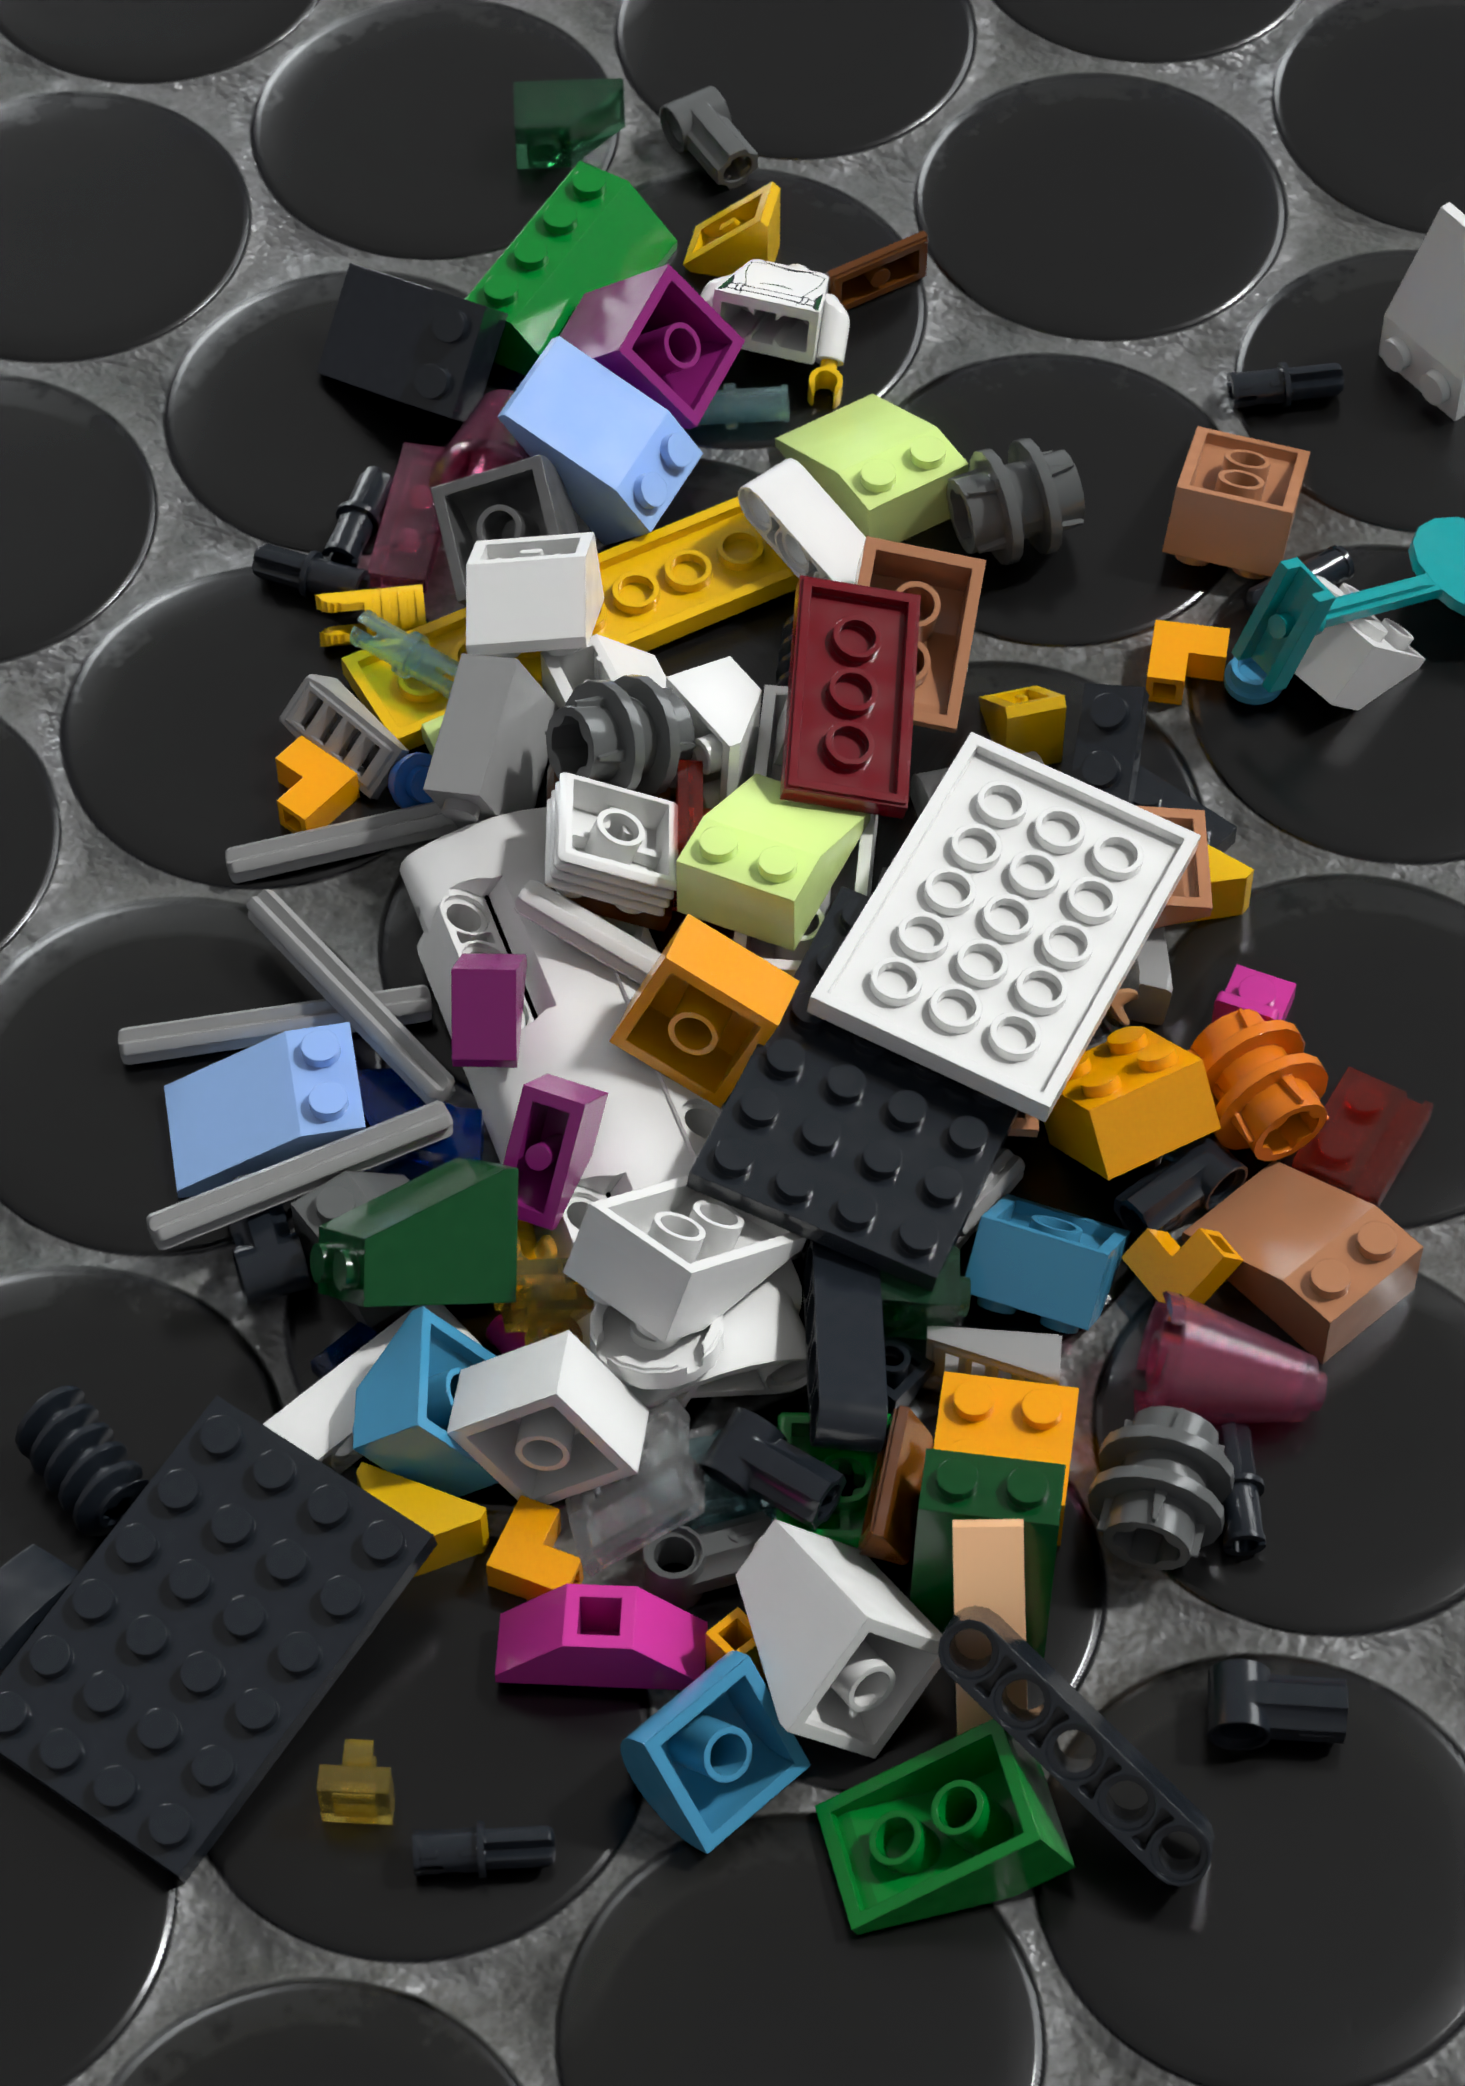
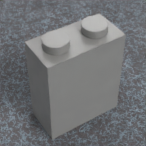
(490, 741)

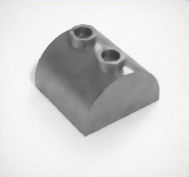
(500, 504)

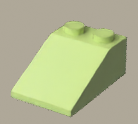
(879, 466)
(765, 862)

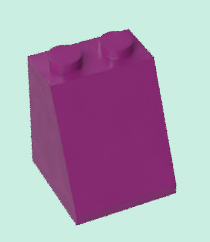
(657, 339)

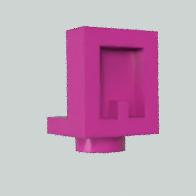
(1257, 992)

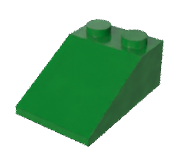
(944, 1832)

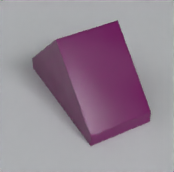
(487, 1009)

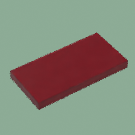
(850, 697)

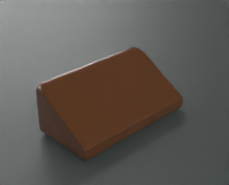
(880, 271)
(895, 1489)

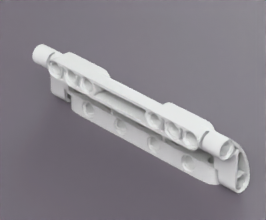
(648, 1122)

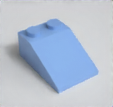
(604, 437)
(263, 1106)

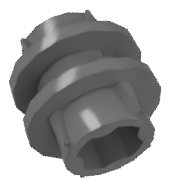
(1027, 498)
(622, 734)
(1161, 1488)

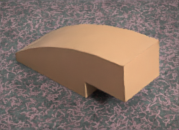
(992, 1576)

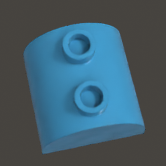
(713, 1753)

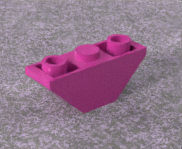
(600, 1640)

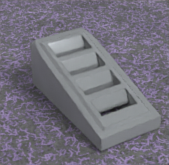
(315, 711)
(1154, 981)
(995, 1353)

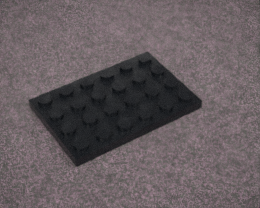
(852, 1136)
(203, 1636)

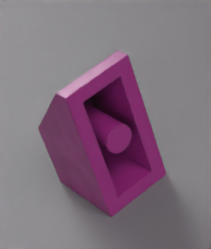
(552, 1145)

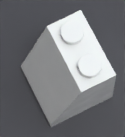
(835, 1639)

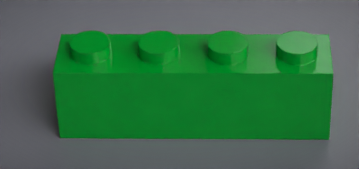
(578, 241)

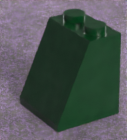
(426, 1241)
(986, 1488)

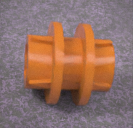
(1262, 1084)

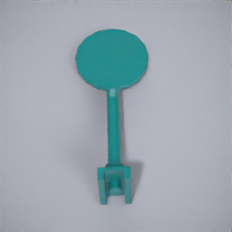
(1300, 605)

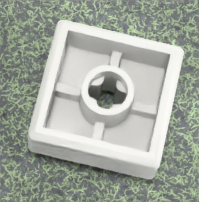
(611, 845)

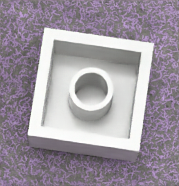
(548, 1420)

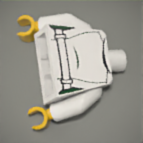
(786, 316)

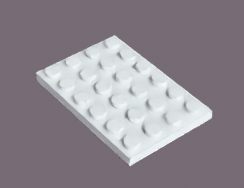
(1005, 926)

